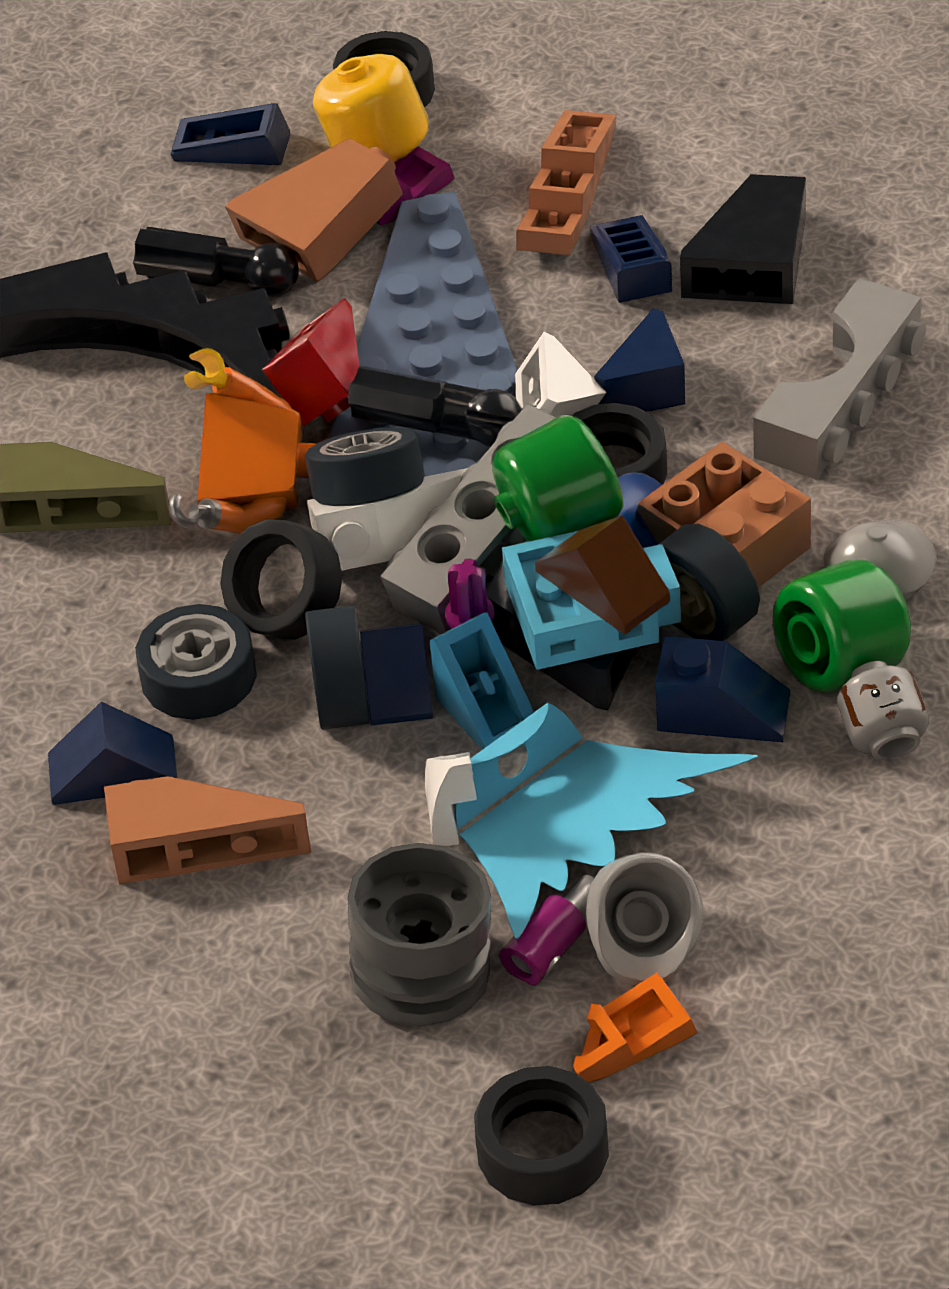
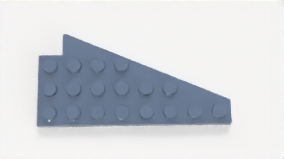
(434, 321)

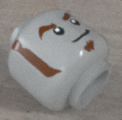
(883, 710)

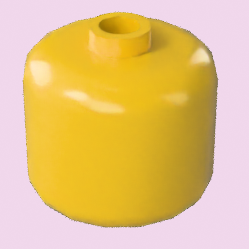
(372, 104)

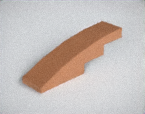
(566, 182)

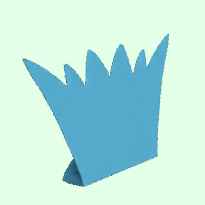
(568, 806)

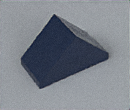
(645, 368)
(396, 674)
(108, 751)

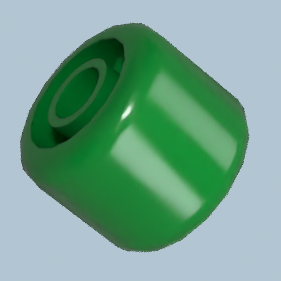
(555, 480)
(840, 621)

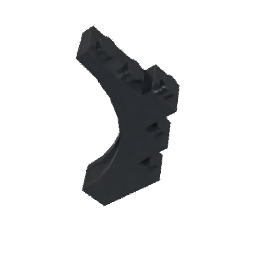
(157, 317)

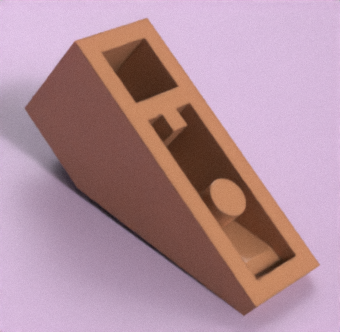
(192, 826)

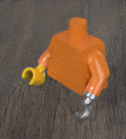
(247, 451)

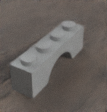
(811, 421)

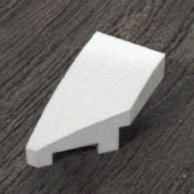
(446, 783)

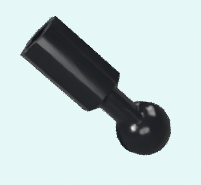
(211, 260)
(431, 404)

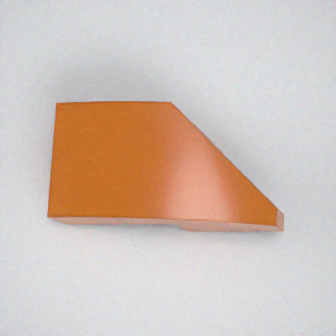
(632, 1029)

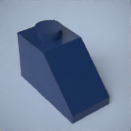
(717, 692)

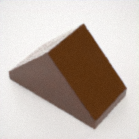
(607, 574)

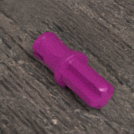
(467, 593)

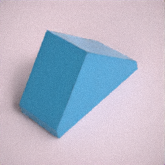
(478, 681)

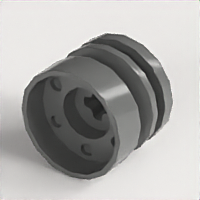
(419, 933)

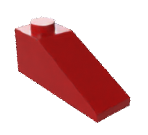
(318, 365)

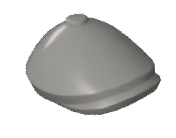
(891, 545)
(643, 917)

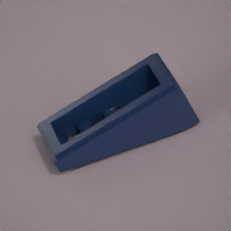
(250, 137)
(632, 258)

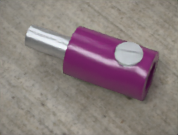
(547, 935)

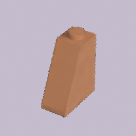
(319, 205)

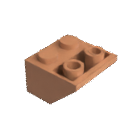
(741, 502)

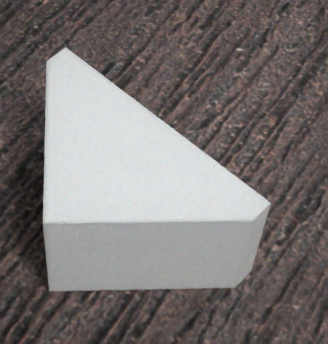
(555, 380)

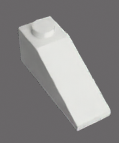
(379, 529)

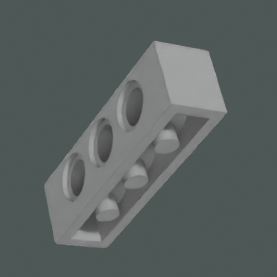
(459, 529)

